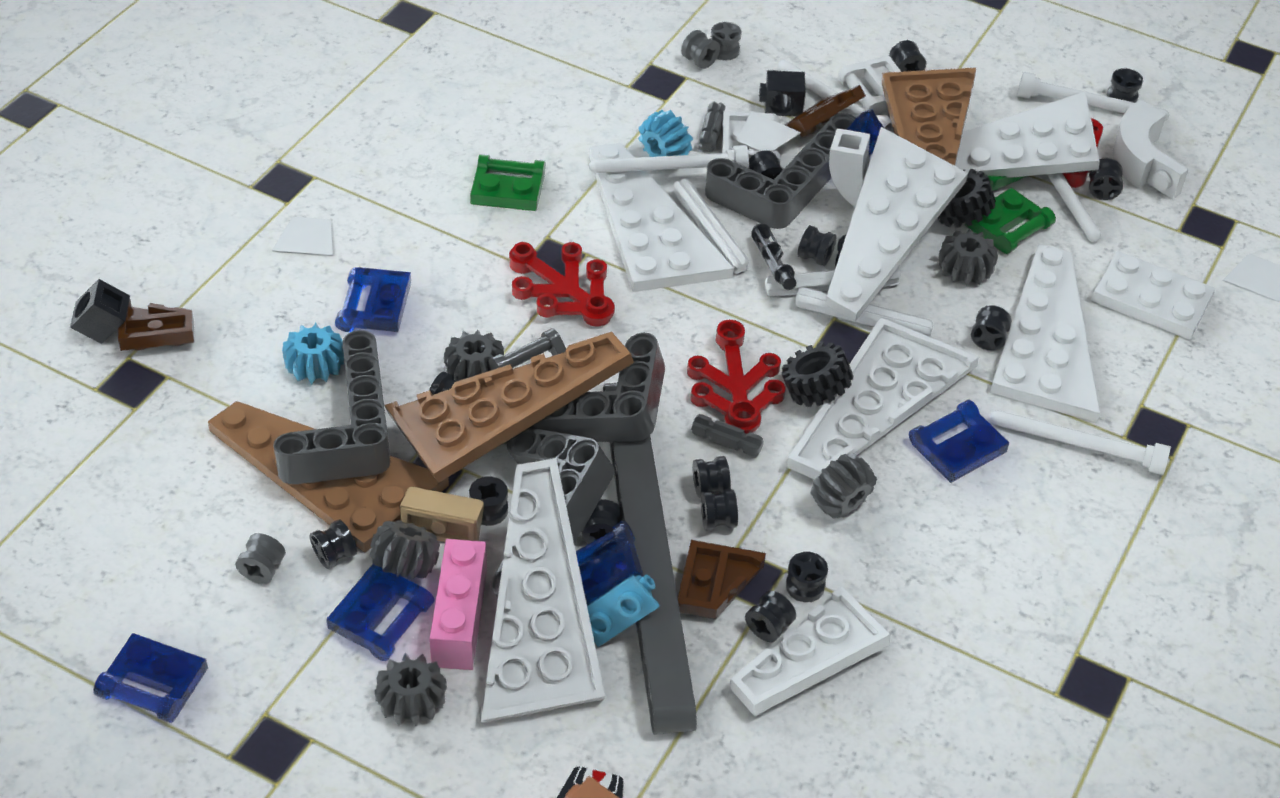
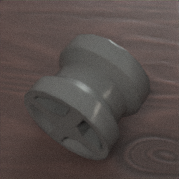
(728, 37)
(700, 49)
(260, 558)

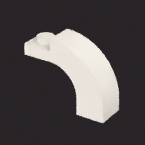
(1139, 158)
(849, 162)

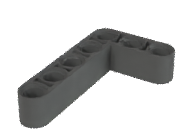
(781, 199)
(622, 413)
(348, 449)
(582, 471)

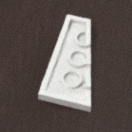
(819, 648)

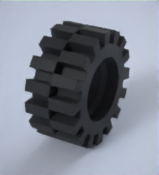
(970, 202)
(817, 374)

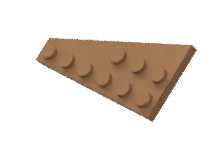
(930, 107)
(495, 406)
(357, 501)

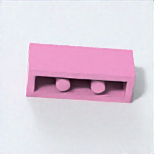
(458, 604)

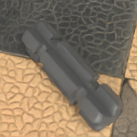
(711, 126)
(727, 435)

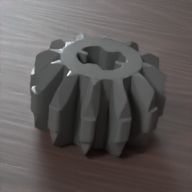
(967, 257)
(471, 354)
(843, 485)
(404, 549)
(410, 689)

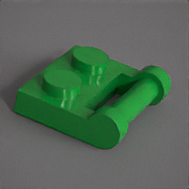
(506, 190)
(1009, 211)

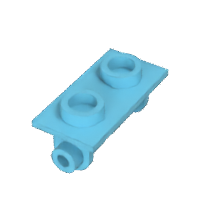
(621, 607)

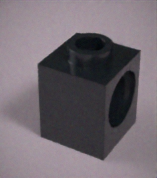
(783, 92)
(100, 311)

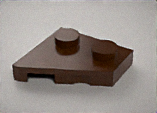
(824, 110)
(155, 327)
(715, 577)

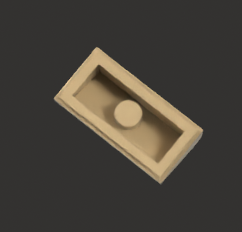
(443, 514)

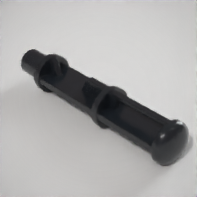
(772, 254)

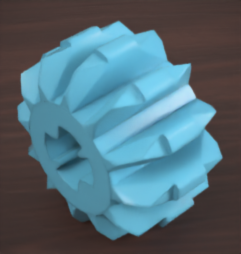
(665, 135)
(313, 353)

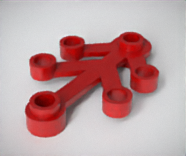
(593, 307)
(741, 411)

